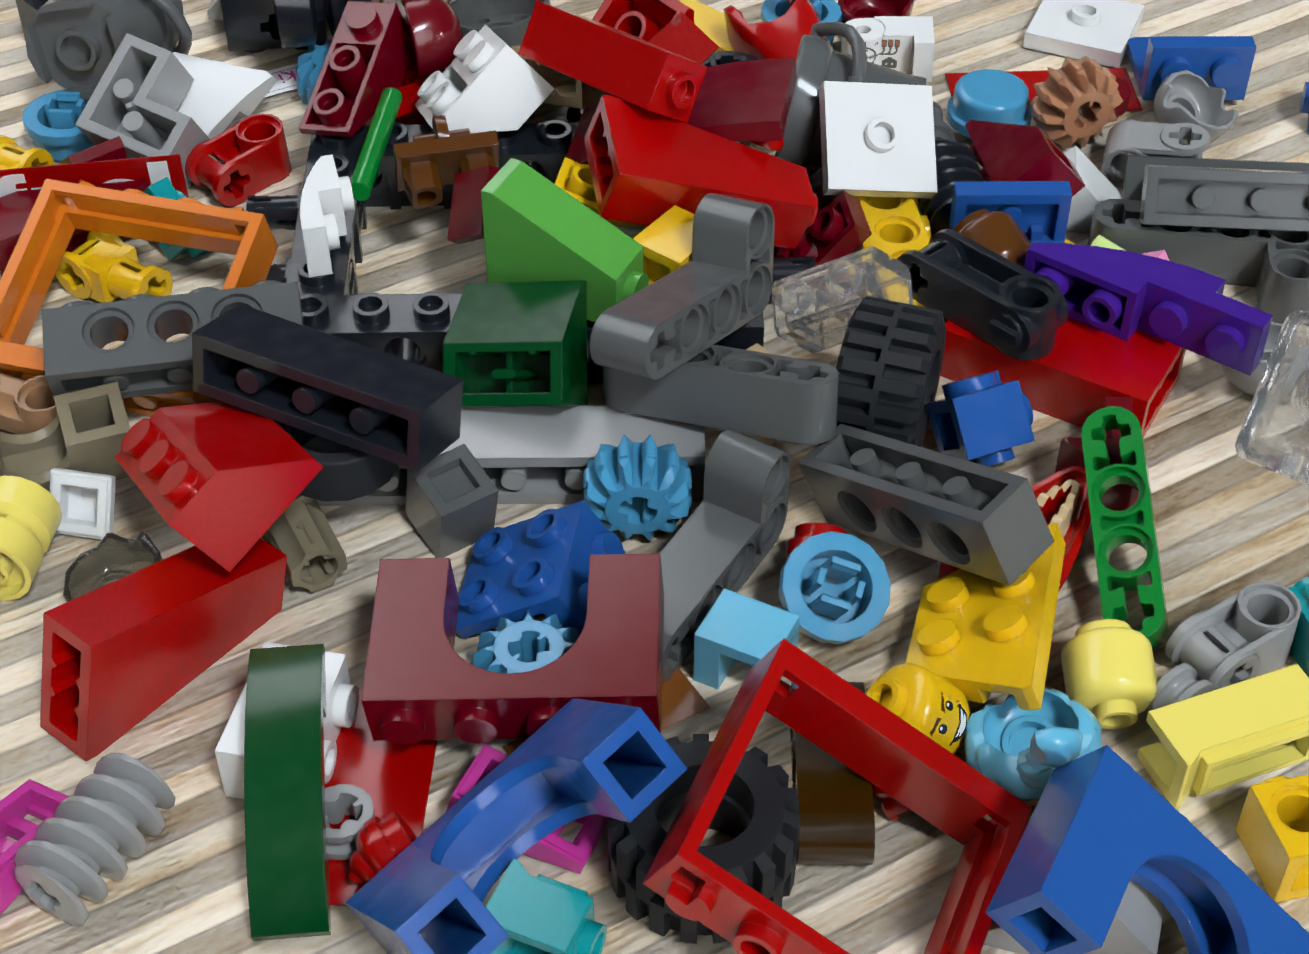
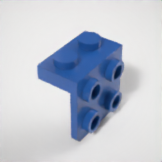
(1217, 59)
(1036, 206)
(534, 568)

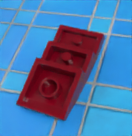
(734, 102)

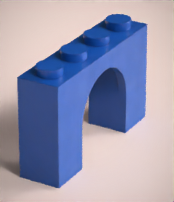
(574, 766)
(1108, 827)

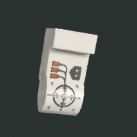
(897, 43)

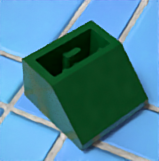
(520, 344)

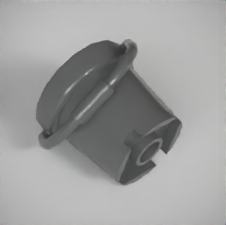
(79, 37)
(820, 63)

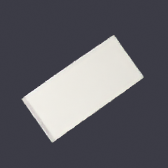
(323, 215)

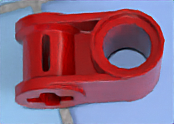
(247, 159)

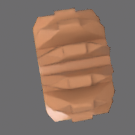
(1075, 101)

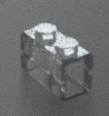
(819, 301)

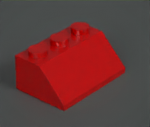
(216, 473)

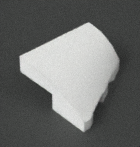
(221, 92)

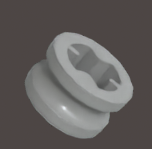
(1179, 685)
(342, 801)

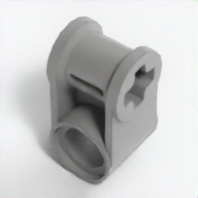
(1150, 140)
(1239, 635)

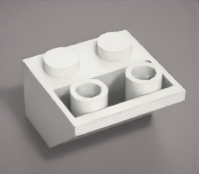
(483, 87)

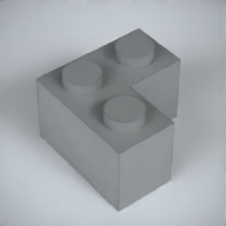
(141, 102)

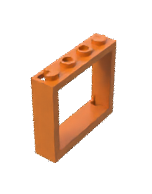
(122, 214)

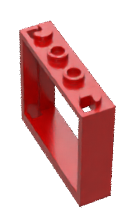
(878, 749)

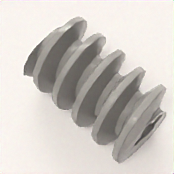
(90, 833)

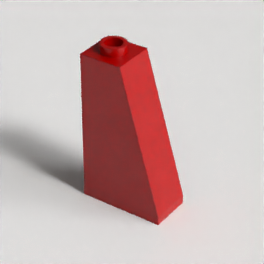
(613, 61)
(652, 162)
(1077, 371)
(146, 638)

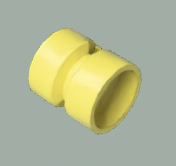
(26, 531)

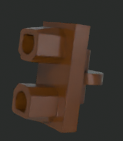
(437, 157)

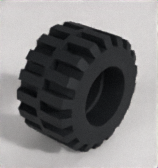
(890, 368)
(754, 811)

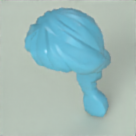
(1025, 746)

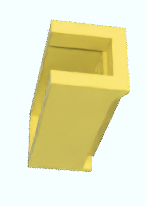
(1229, 735)

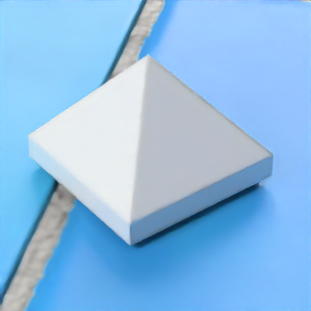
(85, 502)

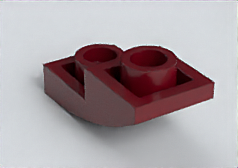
(834, 234)

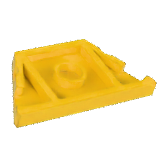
(991, 632)

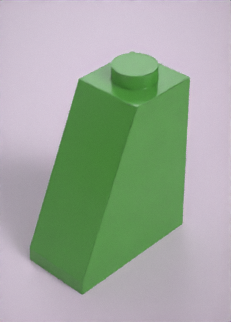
(548, 235)

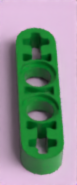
(1125, 526)

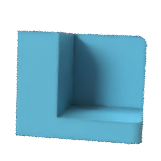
(738, 631)

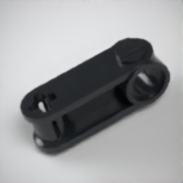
(987, 294)

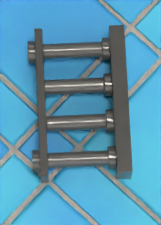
(1219, 192)

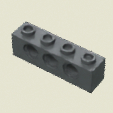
(145, 360)
(928, 503)

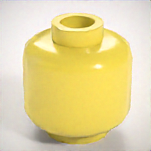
(1110, 671)

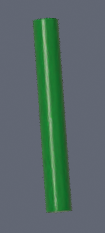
(375, 143)

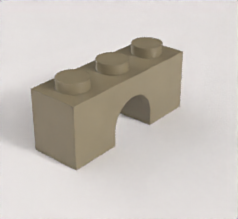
(79, 438)

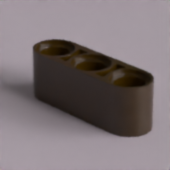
(833, 806)

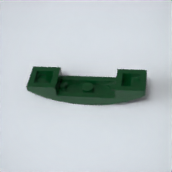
(286, 793)

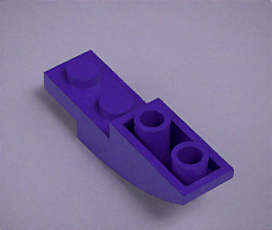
(1163, 298)

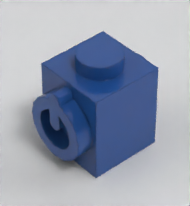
(981, 419)

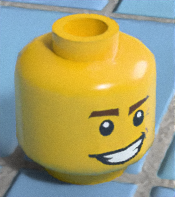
(924, 702)

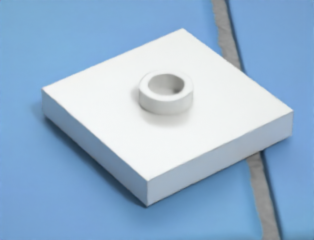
(1084, 28)
(877, 139)

